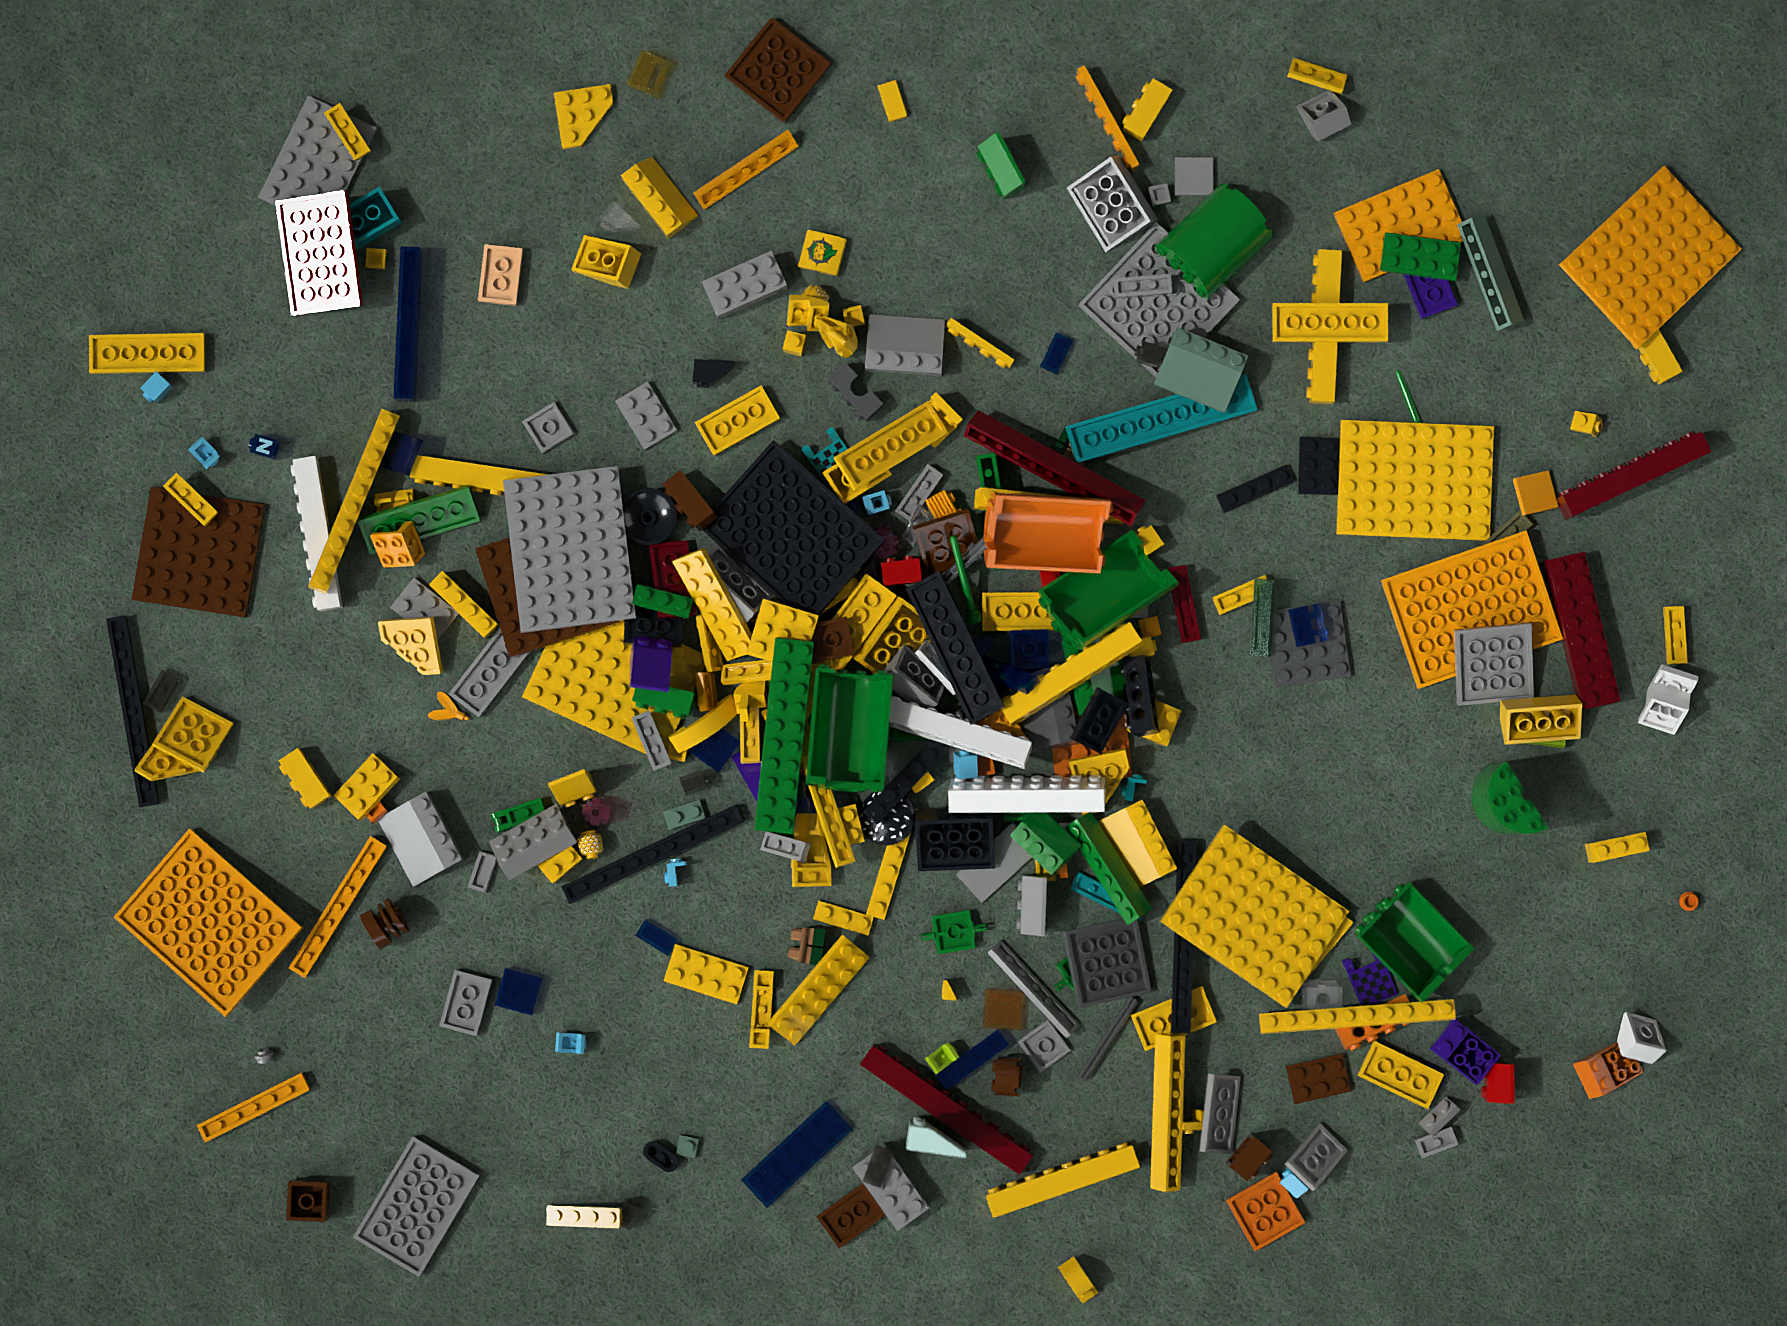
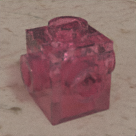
(890, 544)
(604, 811)

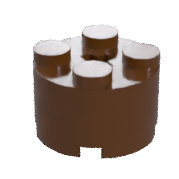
(1007, 1076)

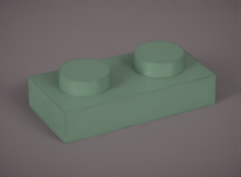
(684, 814)

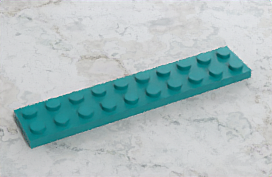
(1152, 422)

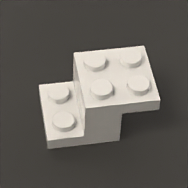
(1668, 699)

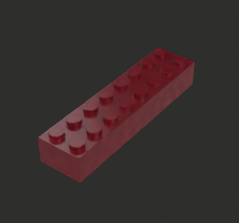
(1630, 476)
(1581, 630)

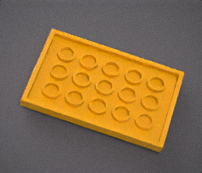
(1411, 209)

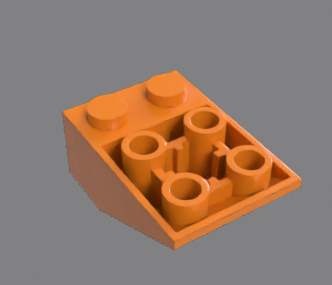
(1606, 1070)

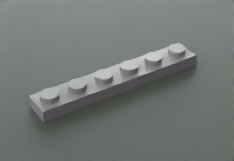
(1033, 989)

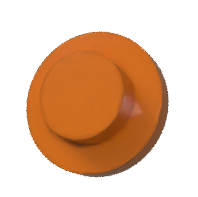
(1689, 901)

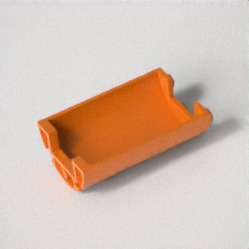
(1045, 532)

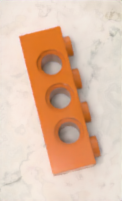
(1371, 1034)

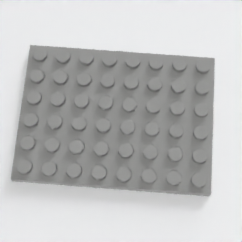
(569, 549)

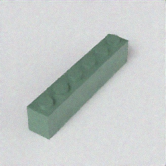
(1490, 272)

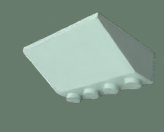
(927, 1138)

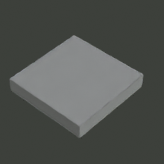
(1193, 176)
(548, 427)
(1044, 1045)

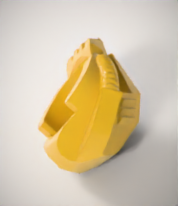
(837, 335)

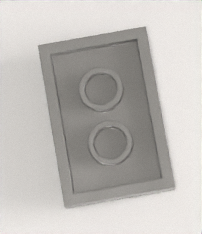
(646, 415)
(421, 602)
(465, 1002)
(1316, 1157)

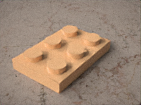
(500, 275)

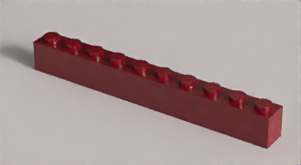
(1052, 466)
(945, 1109)

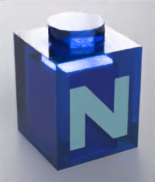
(264, 446)

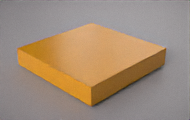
(1535, 493)

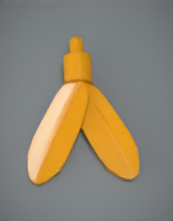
(450, 709)

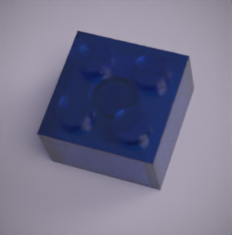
(1029, 649)

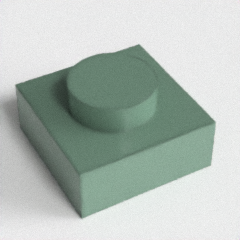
(687, 1146)

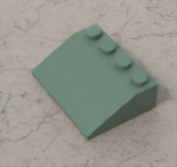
(1200, 369)

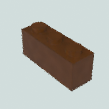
(689, 501)

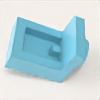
(204, 453)
(671, 875)
(570, 1043)

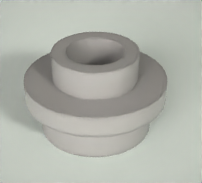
(264, 1055)

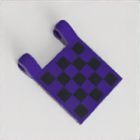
(1371, 982)

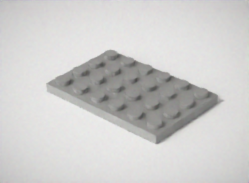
(313, 157)
(416, 1206)

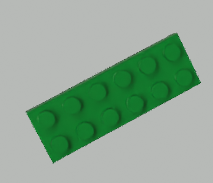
(429, 515)

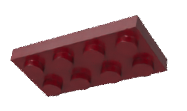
(665, 573)

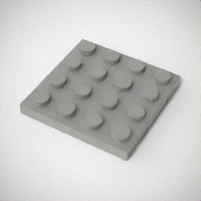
(1493, 663)

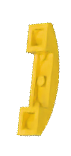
(704, 726)
(761, 1009)

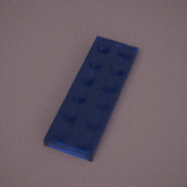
(796, 1154)

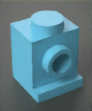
(869, 501)

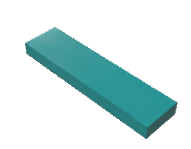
(1093, 890)

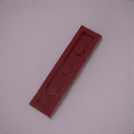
(1184, 605)

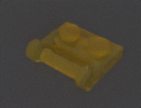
(643, 72)

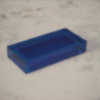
(656, 937)

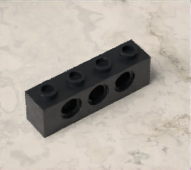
(1149, 723)

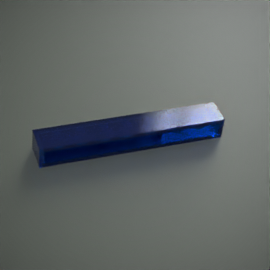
(407, 324)

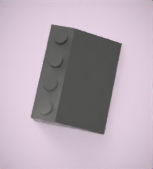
(1051, 725)

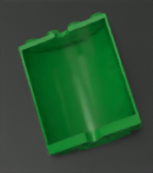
(1215, 240)
(1499, 802)
(1413, 940)

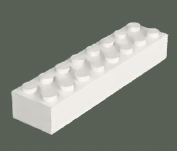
(1027, 794)

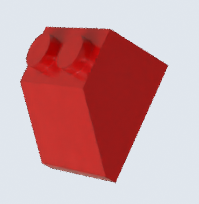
(1499, 1084)

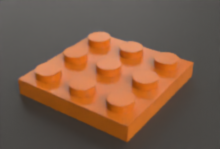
(1265, 1211)

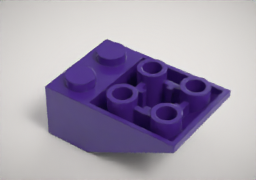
(1464, 1051)

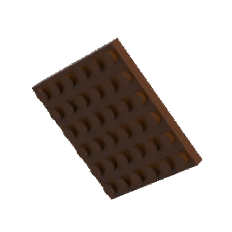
(197, 564)
(499, 577)

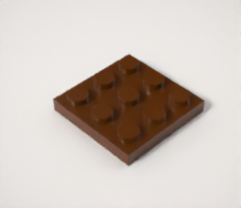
(935, 542)

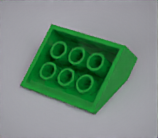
(1109, 680)

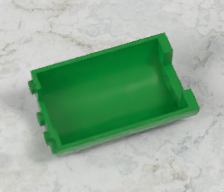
(1095, 603)
(849, 730)

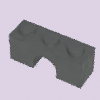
(865, 405)

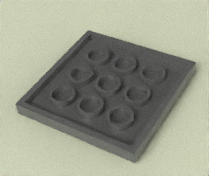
(1311, 662)
(1106, 962)

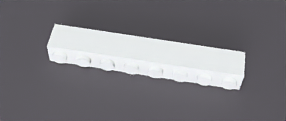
(314, 525)
(959, 733)

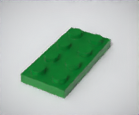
(1420, 256)

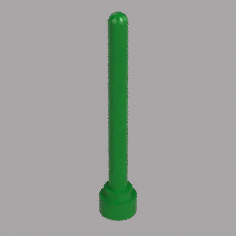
(1408, 399)
(973, 615)

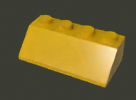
(659, 196)
(1541, 719)

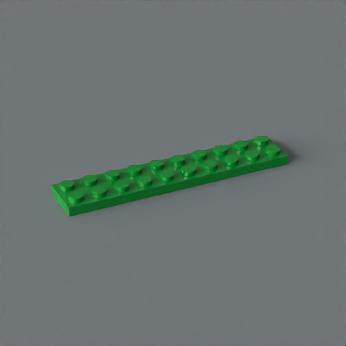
(783, 735)

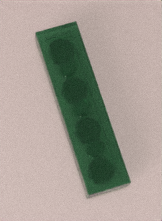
(1262, 617)

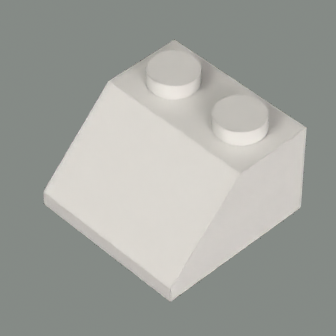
(1640, 1038)

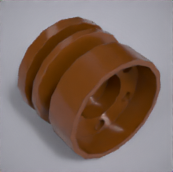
(383, 924)

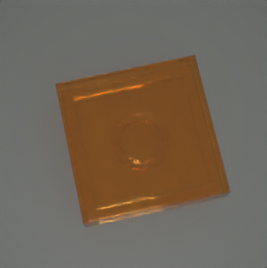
(1003, 1009)

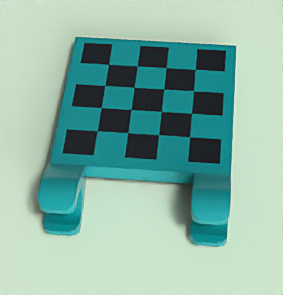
(825, 458)

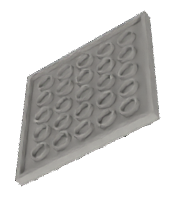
(1153, 316)

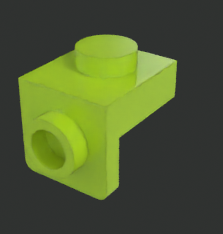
(942, 1057)

